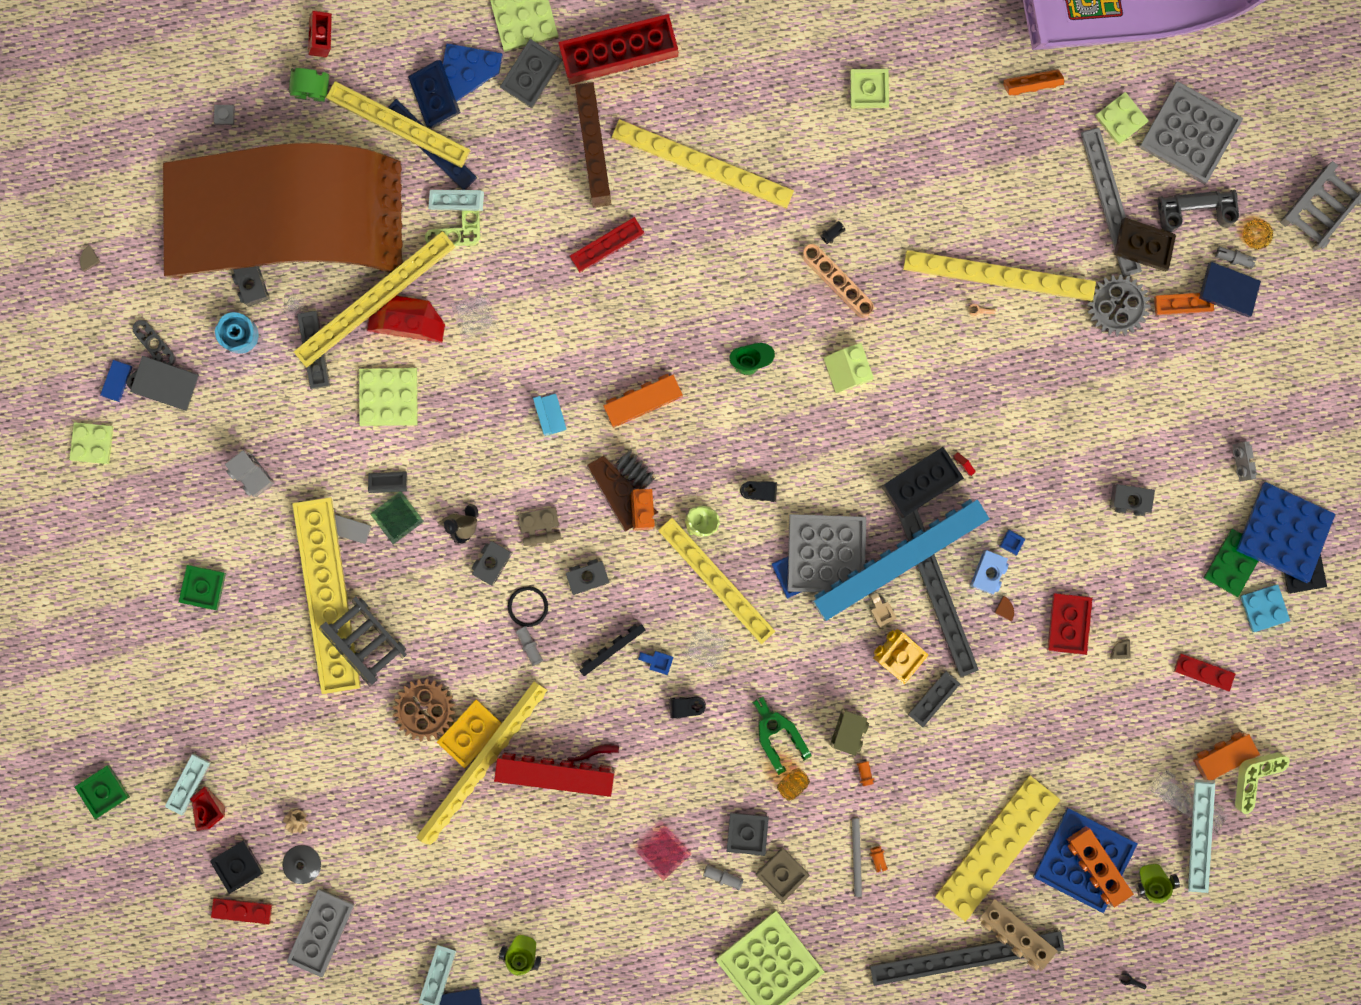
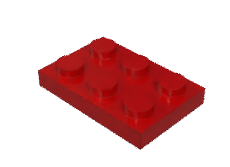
(1069, 623)

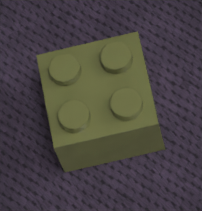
(849, 732)

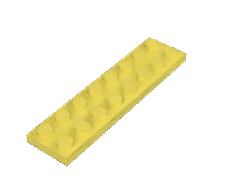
(997, 848)

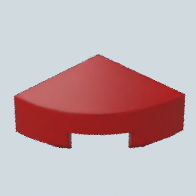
(965, 463)

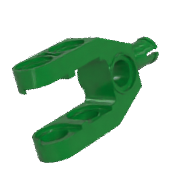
(782, 722)

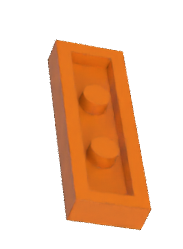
(1033, 82)
(1181, 304)

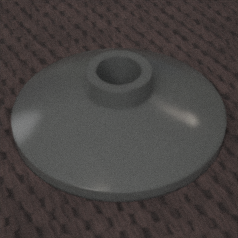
(308, 857)

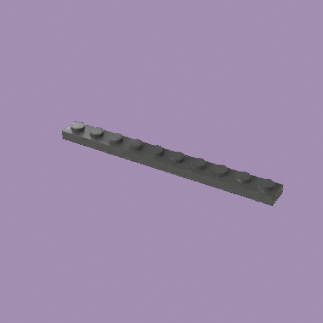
(942, 602)
(952, 960)

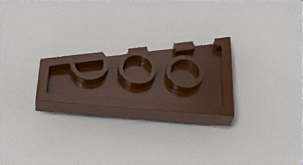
(615, 490)

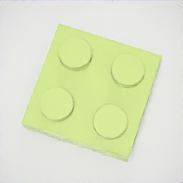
(869, 88)
(1121, 118)
(91, 443)

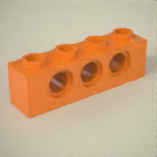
(1120, 890)

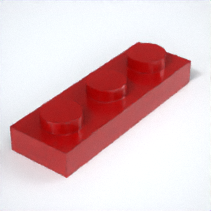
(1204, 672)
(241, 911)

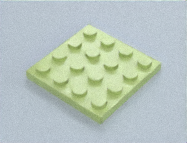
(770, 963)

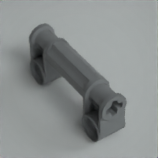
(1223, 202)

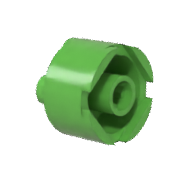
(308, 83)

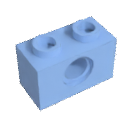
(998, 564)

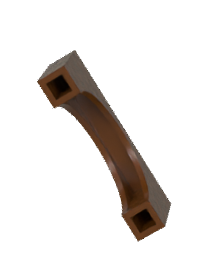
(593, 144)

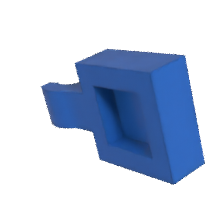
(659, 661)

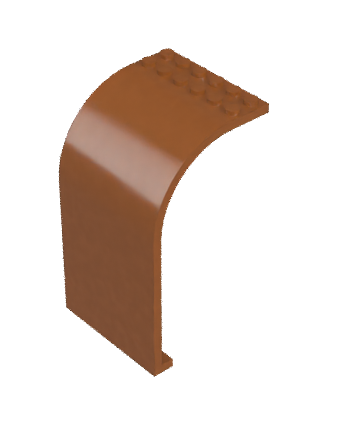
(282, 209)

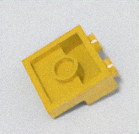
(900, 655)

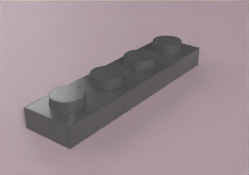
(318, 370)

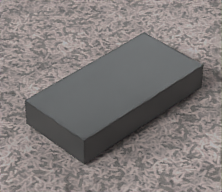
(387, 482)

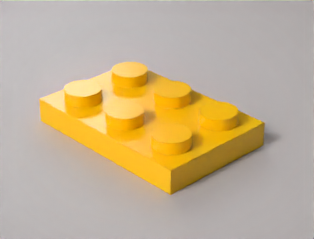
(470, 733)

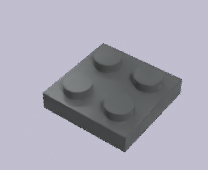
(747, 834)

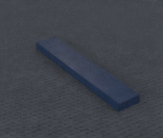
(461, 176)

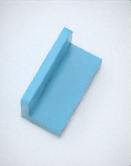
(549, 414)

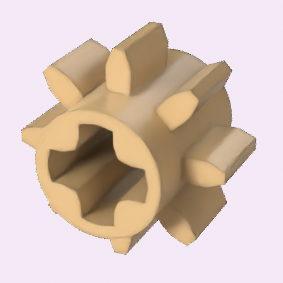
(295, 821)

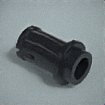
(834, 231)

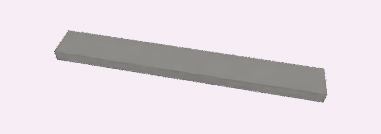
(1107, 192)

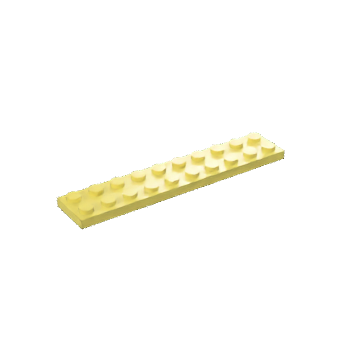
(325, 590)

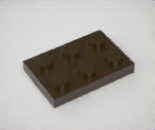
(1145, 244)

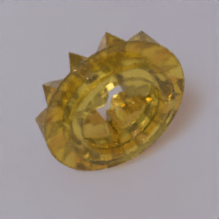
(1266, 233)

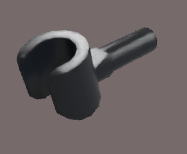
(1132, 981)

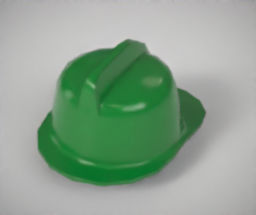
(751, 358)

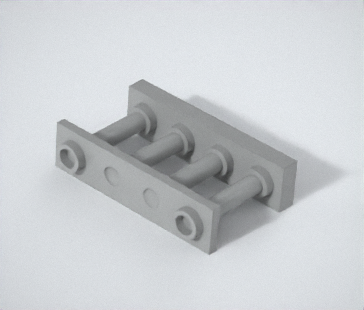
(1305, 203)

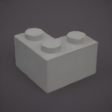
(248, 470)

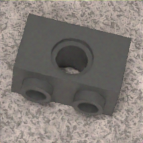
(258, 292)
(1143, 499)
(501, 557)
(599, 578)

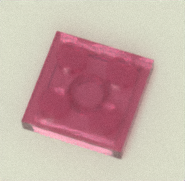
(664, 853)

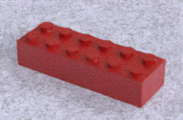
(618, 49)
(554, 775)

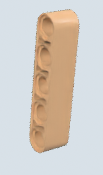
(835, 271)

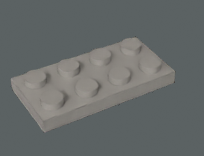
(320, 933)

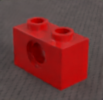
(319, 34)

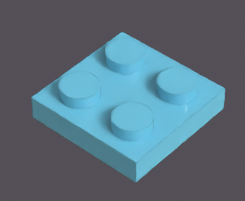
(1265, 608)

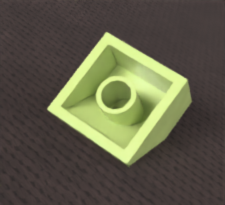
(848, 368)

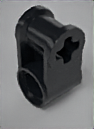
(762, 491)
(683, 707)

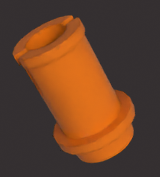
(865, 773)
(878, 858)

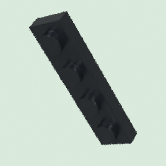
(605, 653)

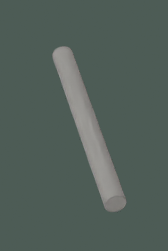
(856, 857)

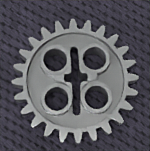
(1133, 314)

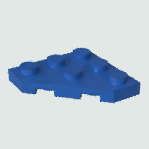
(469, 68)

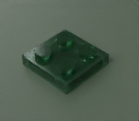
(397, 517)

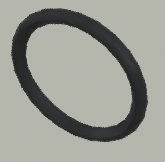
(510, 606)

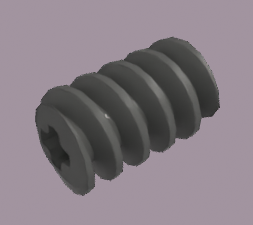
(635, 470)

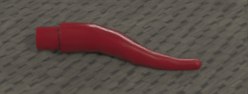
(603, 748)

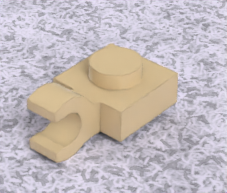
(882, 611)

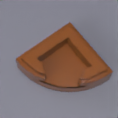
(1005, 609)

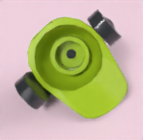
(1155, 884)
(520, 956)

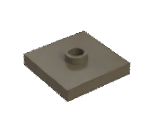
(782, 874)

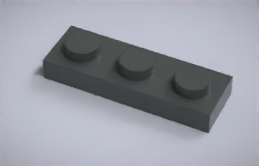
(934, 699)

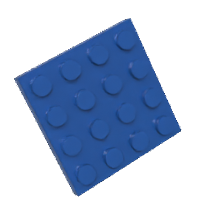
(1286, 532)
(1061, 868)

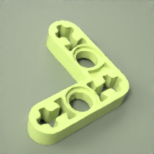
(466, 229)
(1250, 771)

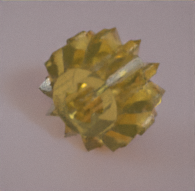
(793, 784)

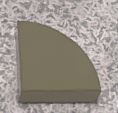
(88, 259)
(1121, 650)

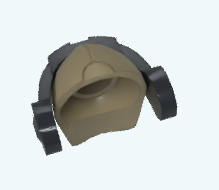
(461, 526)

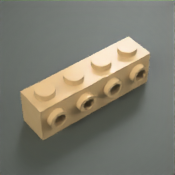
(1018, 935)

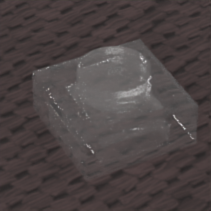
(293, 304)

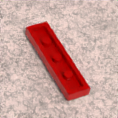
(607, 244)

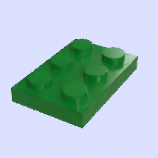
(1230, 568)

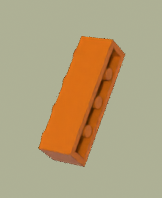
(643, 400)

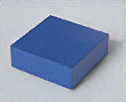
(1012, 542)

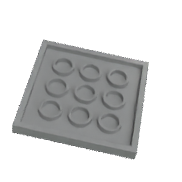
(1191, 132)
(824, 550)

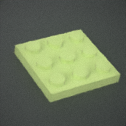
(522, 21)
(388, 397)

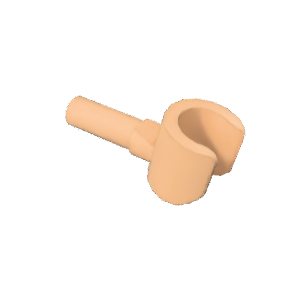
(982, 310)

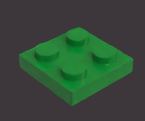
(202, 587)
(102, 792)

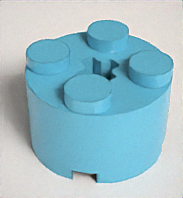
(227, 328)

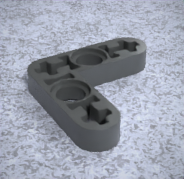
(146, 343)

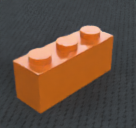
(1225, 756)

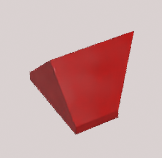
(206, 809)

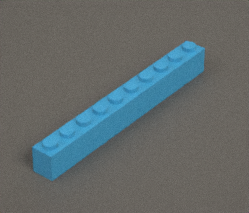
(900, 560)

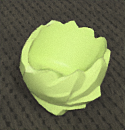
(702, 521)

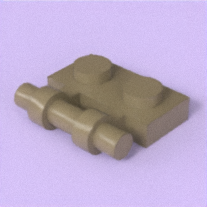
(539, 520)

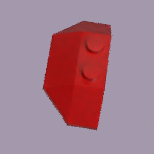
(408, 319)

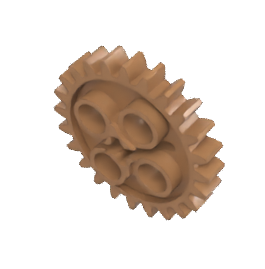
(437, 698)

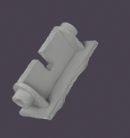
(1245, 469)

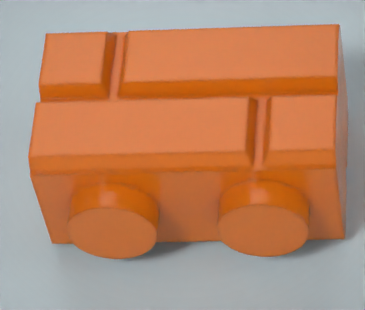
(642, 509)

